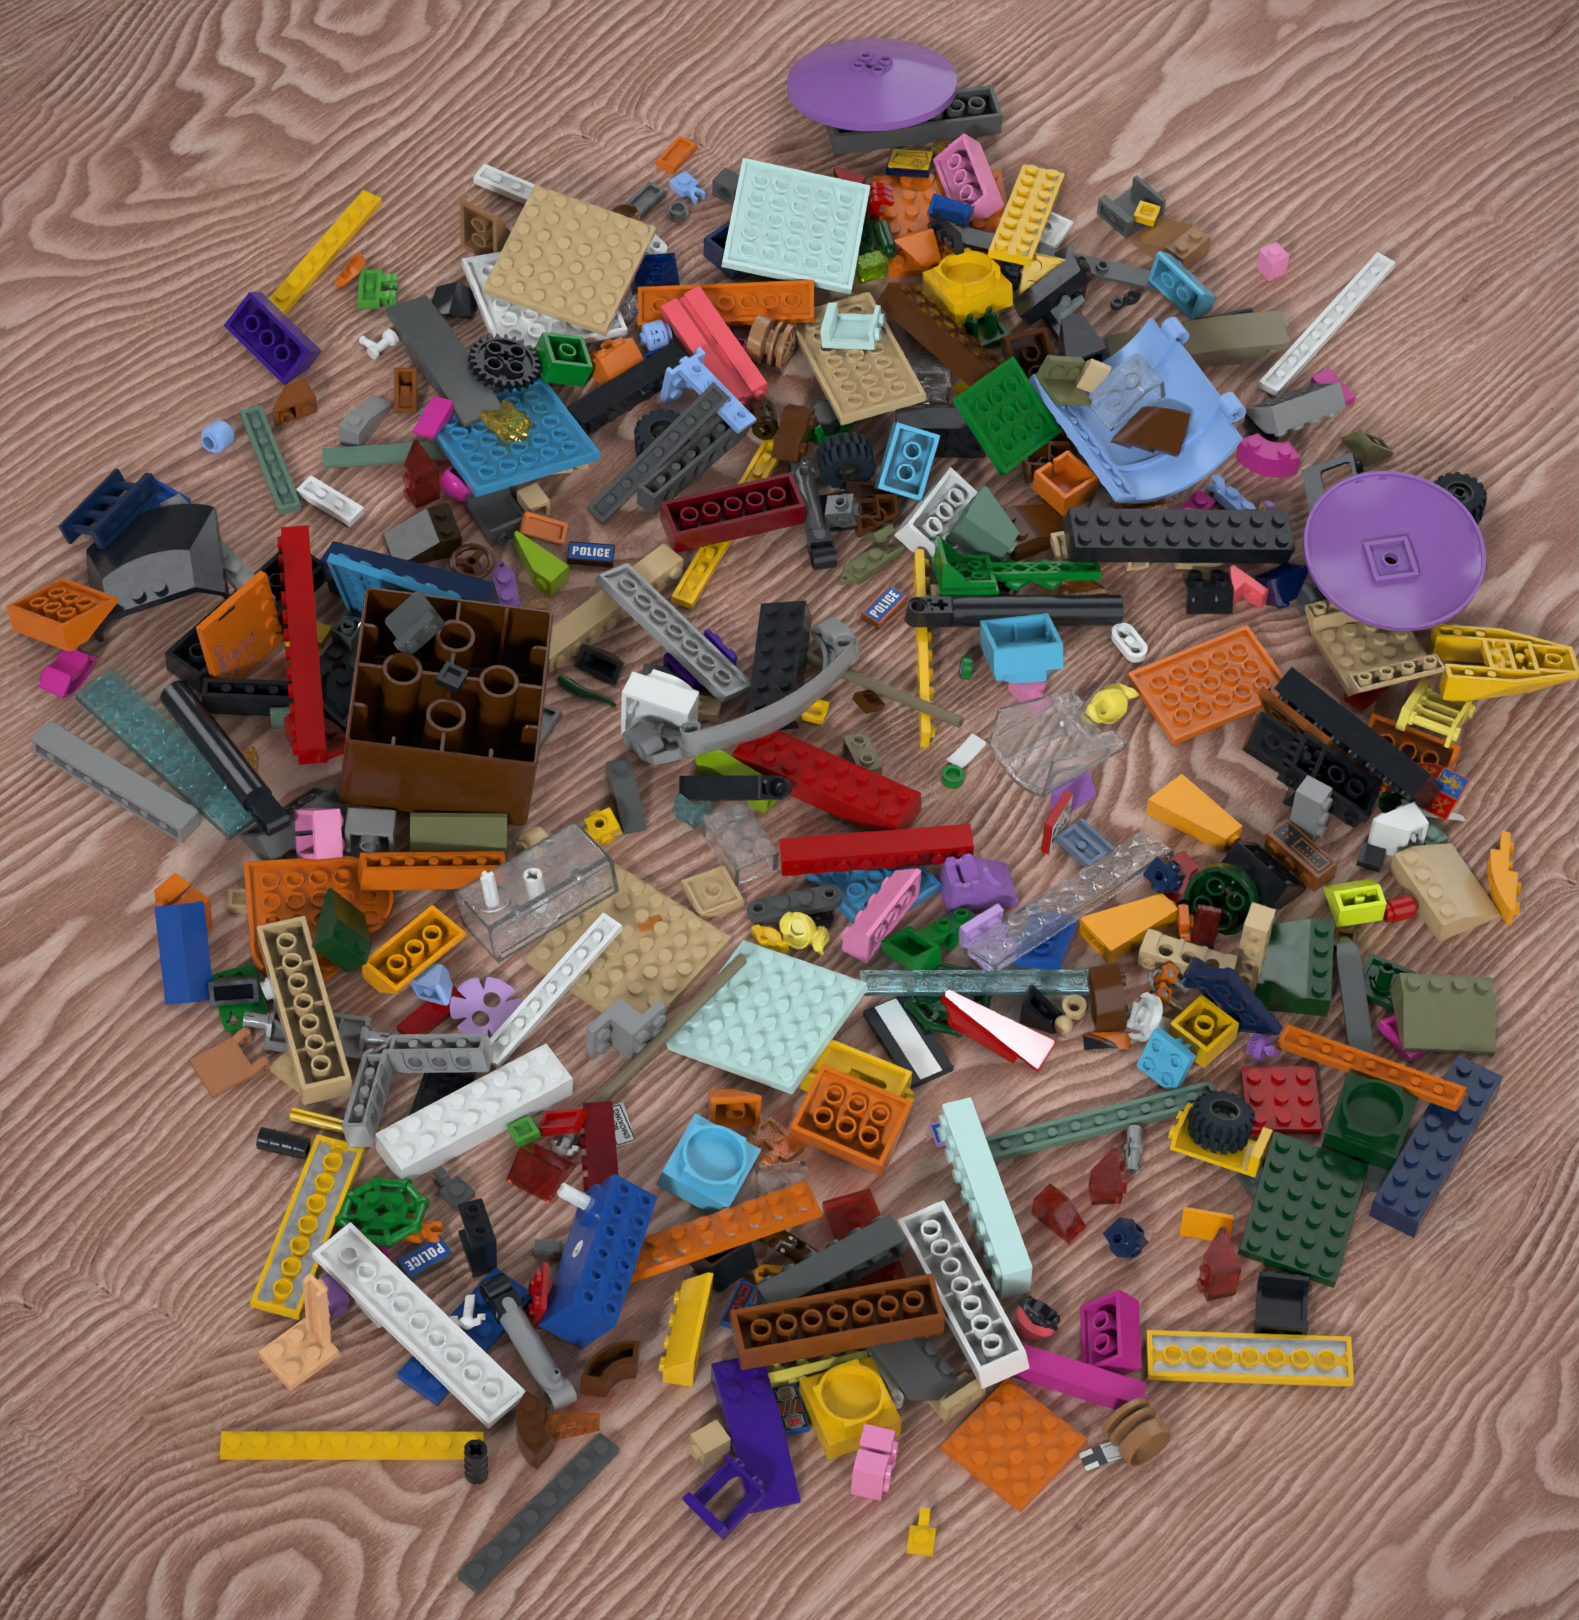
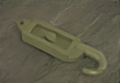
(870, 563)

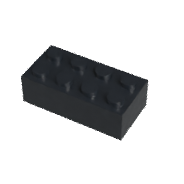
(955, 435)

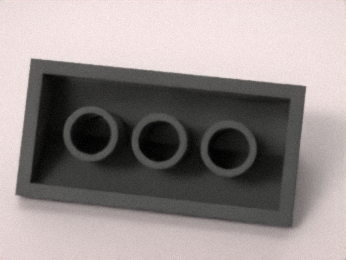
(279, 843)
(916, 1368)

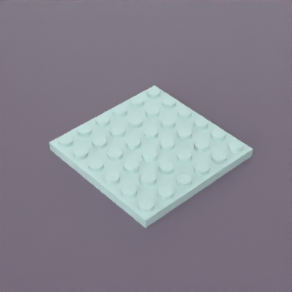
(796, 225)
(770, 1018)

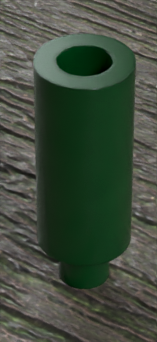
(885, 238)

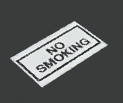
(622, 1125)

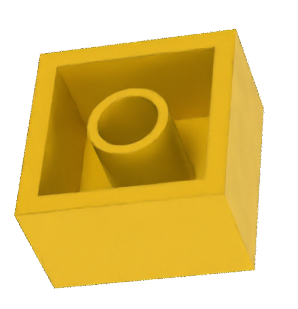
(1205, 1029)

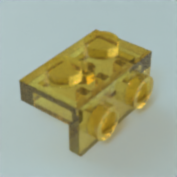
(507, 423)

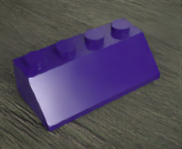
(272, 337)

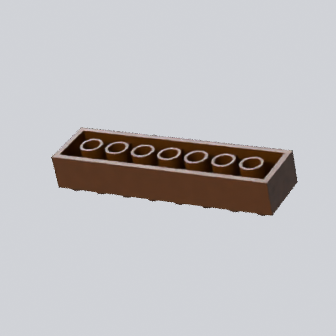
(938, 332)

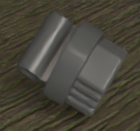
(1307, 596)

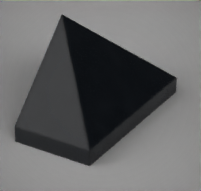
(600, 663)
(233, 990)

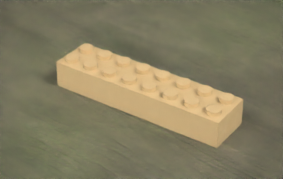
(304, 1010)

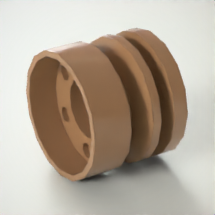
(775, 343)
(1137, 1432)

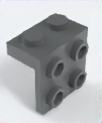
(414, 623)

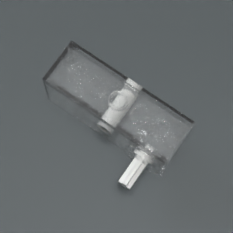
(536, 891)

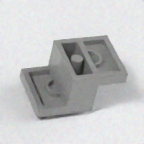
(624, 1029)

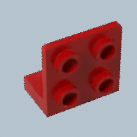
(540, 1290)

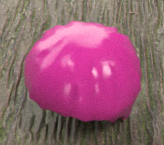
(454, 485)

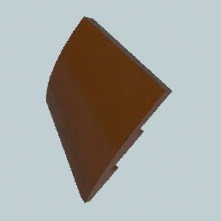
(1154, 430)
(1043, 455)
(876, 504)

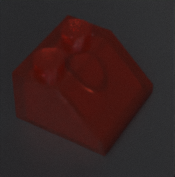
(420, 477)
(1219, 1268)

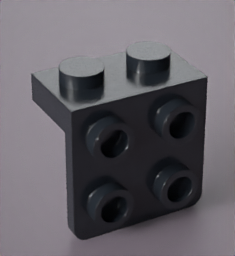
(1208, 592)

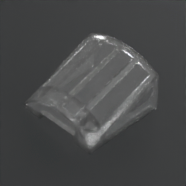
(1050, 742)

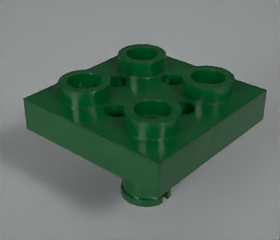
(1384, 974)

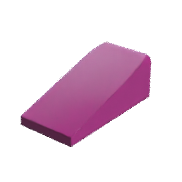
(434, 417)

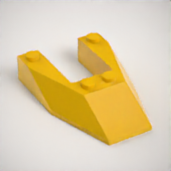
(1512, 662)

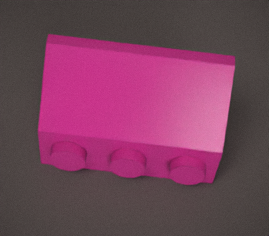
(1111, 1333)

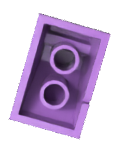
(976, 884)

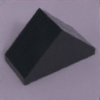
(1038, 1011)

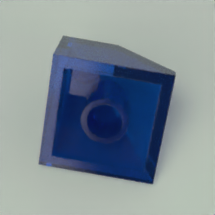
(1283, 583)

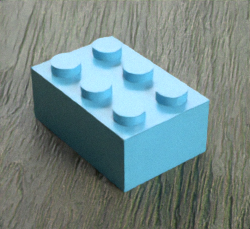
(907, 461)

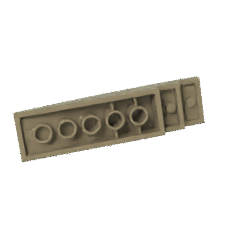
(1224, 338)

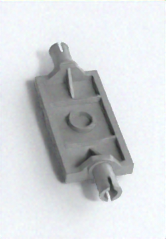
(353, 1032)

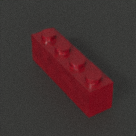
(599, 1144)

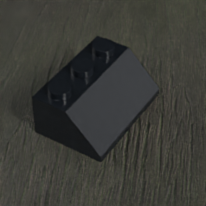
(1273, 882)

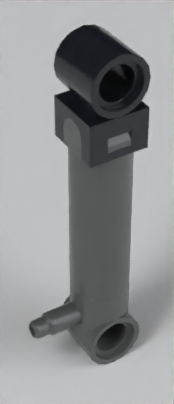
(819, 537)

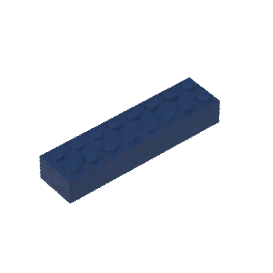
(466, 586)
(1434, 1150)

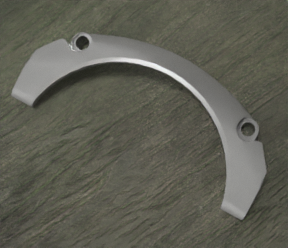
(839, 652)

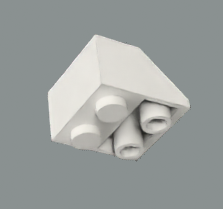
(1399, 829)

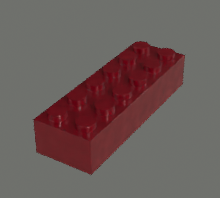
(732, 512)

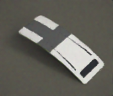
(1099, 1455)

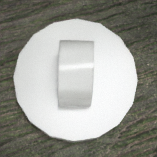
(1146, 1017)

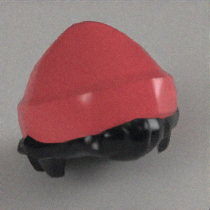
(1035, 1319)

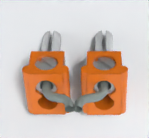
(1159, 983)

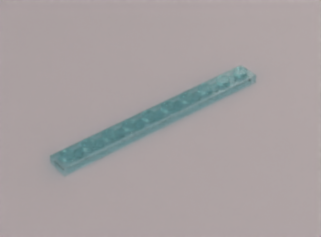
(973, 982)

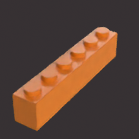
(424, 869)

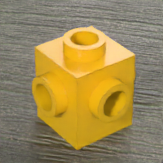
(602, 826)

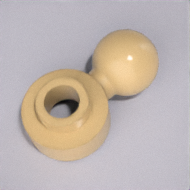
(1064, 1023)

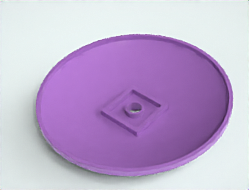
(1402, 518)

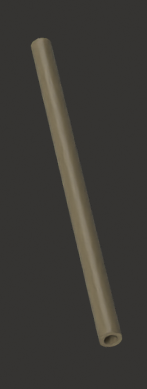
(893, 693)
(670, 1030)

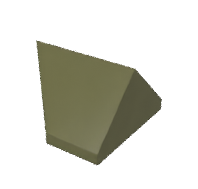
(1367, 447)

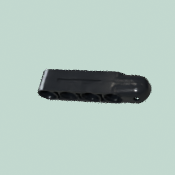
(735, 787)

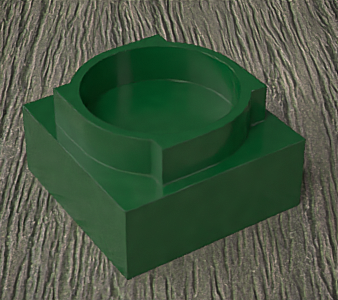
(1370, 1121)

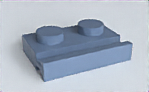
(1084, 843)

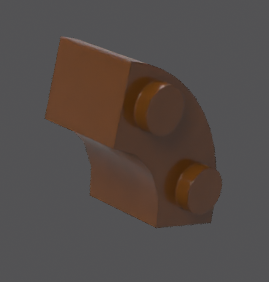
(794, 433)
(1107, 998)
(610, 1366)
(532, 1437)

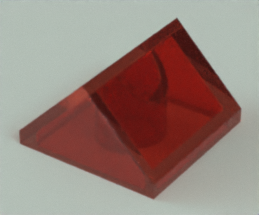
(539, 1171)

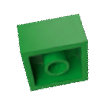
(563, 359)

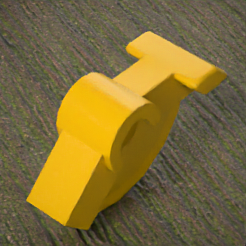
(769, 938)

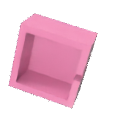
(326, 836)
(874, 1462)

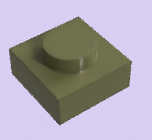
(880, 534)

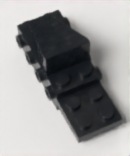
(1303, 755)

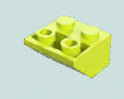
(1355, 902)

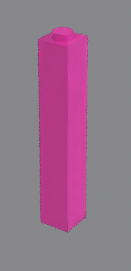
(1080, 1379)

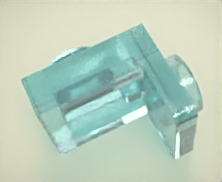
(690, 813)

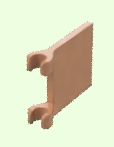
(226, 1064)

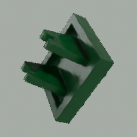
(987, 328)

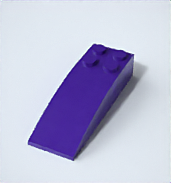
(755, 1431)

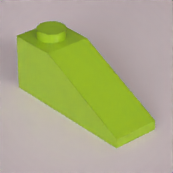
(543, 568)

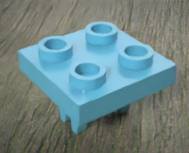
(1166, 1059)

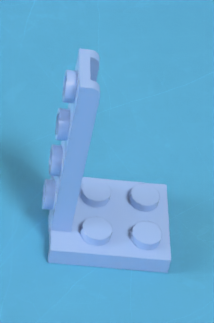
(694, 375)

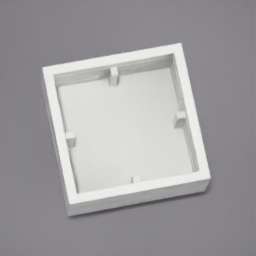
(658, 702)

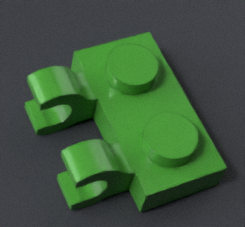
(370, 289)

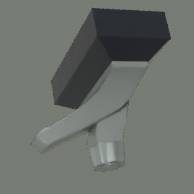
(1065, 308)

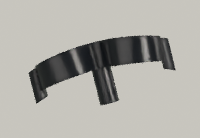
(1129, 299)

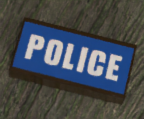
(591, 554)

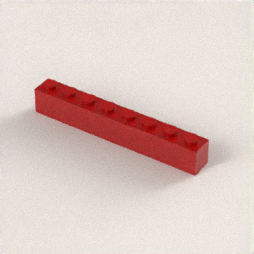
(874, 849)

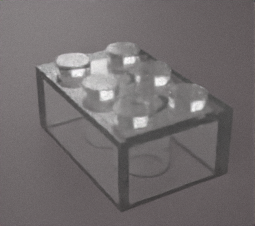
(740, 842)

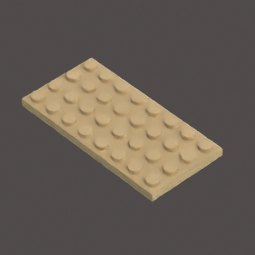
(860, 380)

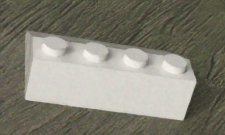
(936, 514)

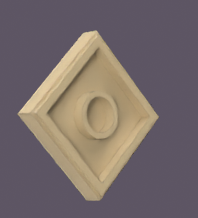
(712, 892)

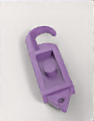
(505, 584)

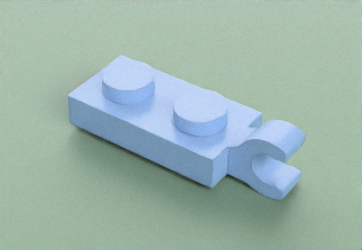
(1228, 496)

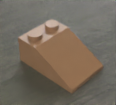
(481, 230)
(1176, 238)

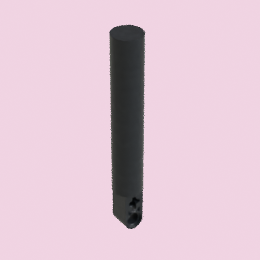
(969, 610)
(224, 757)

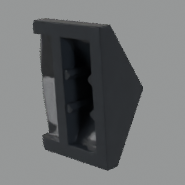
(455, 300)

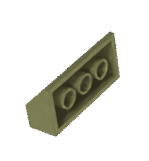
(458, 832)

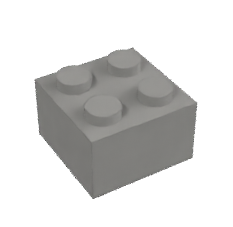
(370, 831)

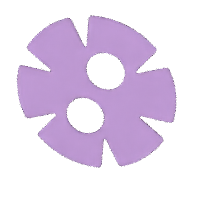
(474, 993)

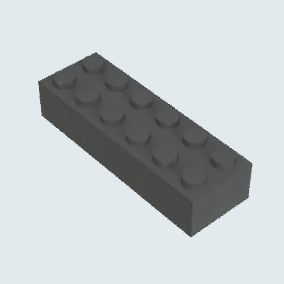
(839, 1264)

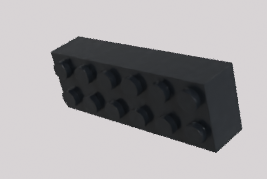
(780, 654)

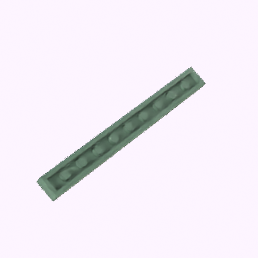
(1094, 1122)

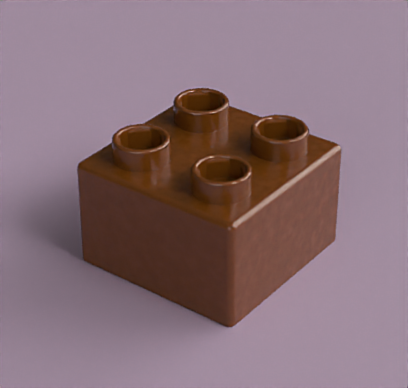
(438, 749)

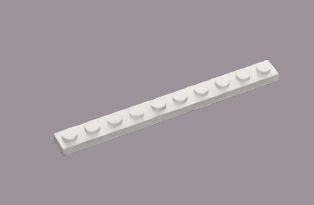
(1326, 324)

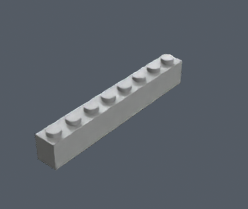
(116, 781)

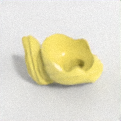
(1110, 703)
(802, 931)

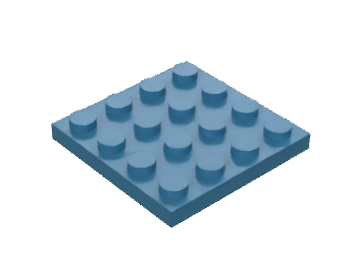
(860, 885)

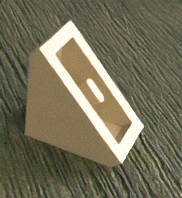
(1092, 375)

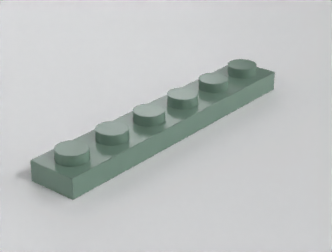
(270, 460)

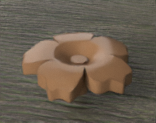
(537, 603)

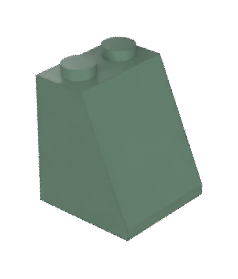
(985, 528)

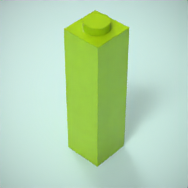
(720, 763)

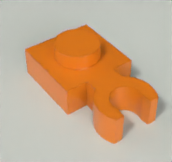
(1184, 922)
(428, 1231)

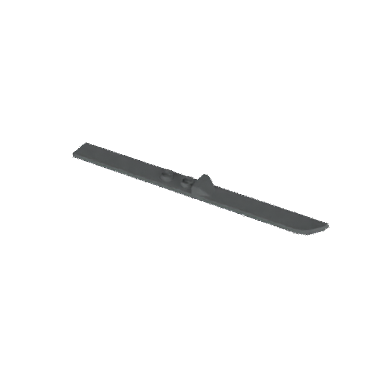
(1099, 268)
(1356, 1021)

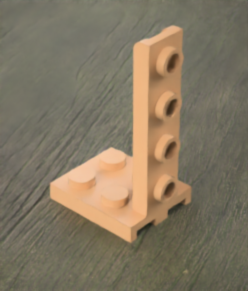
(307, 1344)

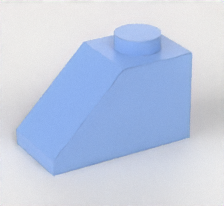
(433, 985)

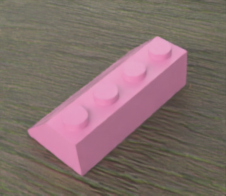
(968, 176)
(882, 914)

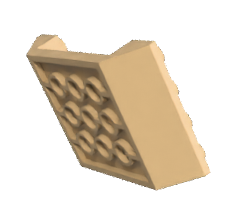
(1366, 655)

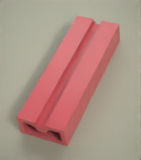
(700, 325)

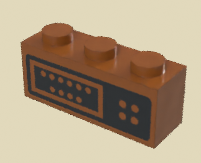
(1300, 855)

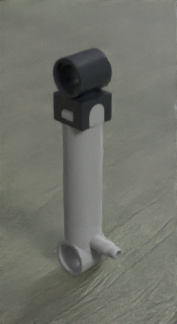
(508, 1311)

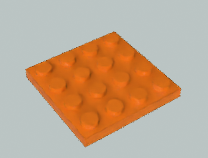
(1014, 1444)

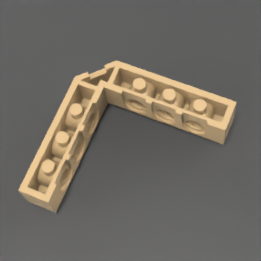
(1247, 964)

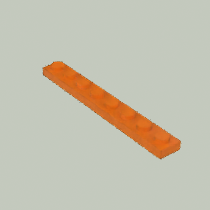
(1371, 1067)

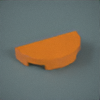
(352, 268)

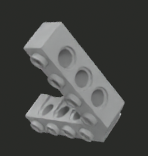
(407, 1055)

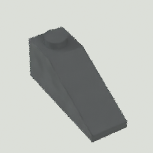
(625, 795)

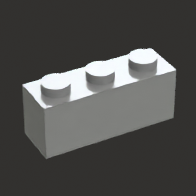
(1311, 807)

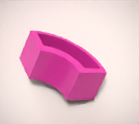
(1268, 457)
(67, 672)

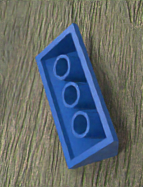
(183, 952)

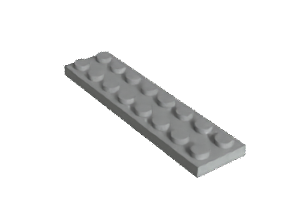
(674, 632)

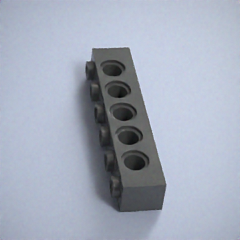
(687, 465)

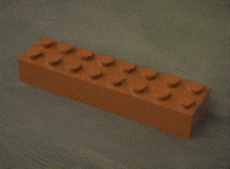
(837, 1321)

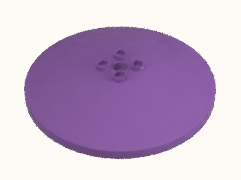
(872, 84)

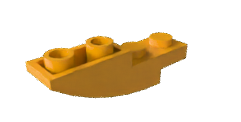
(1502, 879)

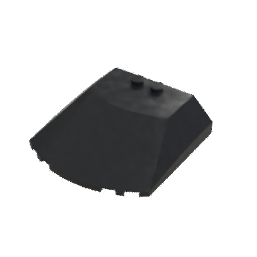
(159, 560)

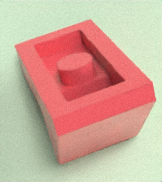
(1247, 587)

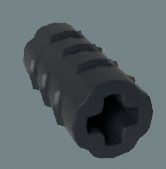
(283, 1143)
(476, 1461)

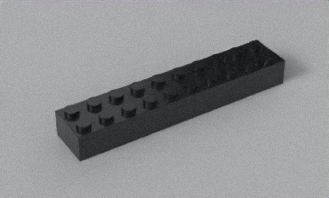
(1178, 536)

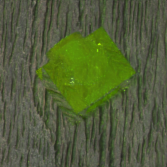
(871, 266)

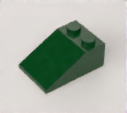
(342, 933)

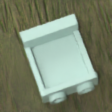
(851, 330)

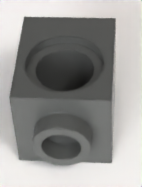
(725, 185)

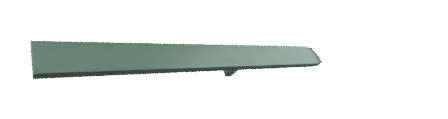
(376, 454)

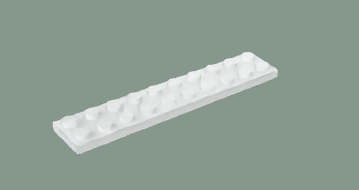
(419, 1325)

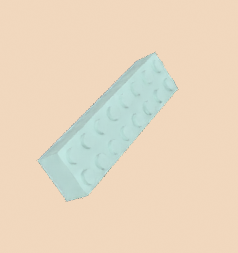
(985, 1198)

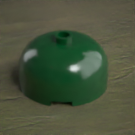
(1209, 889)

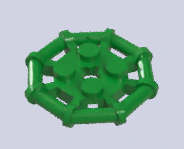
(380, 1228)

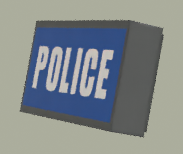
(424, 1259)

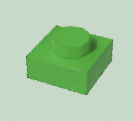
(523, 1131)

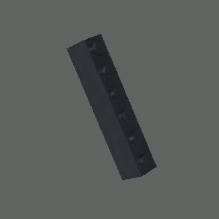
(625, 390)

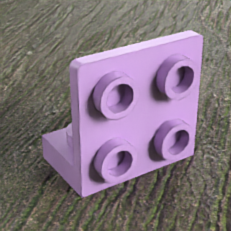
(980, 924)

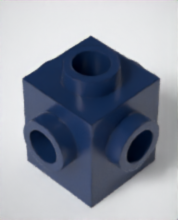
(1165, 875)
(1125, 1238)

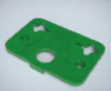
(239, 1009)

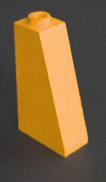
(1194, 813)
(1125, 926)

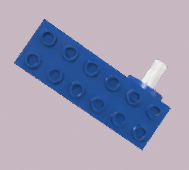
(597, 1259)

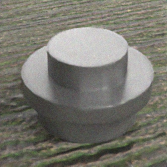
(677, 212)

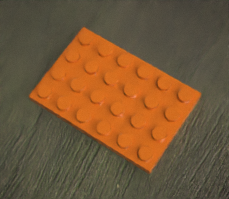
(1206, 684)

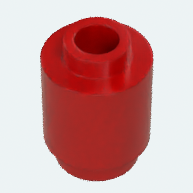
(1400, 909)

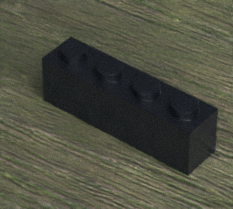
(244, 696)

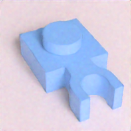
(685, 186)

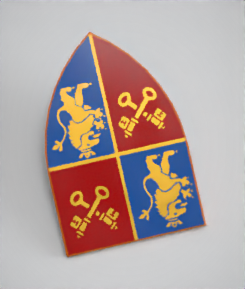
(1452, 790)

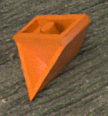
(921, 246)

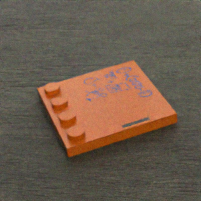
(241, 630)

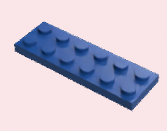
(484, 1335)

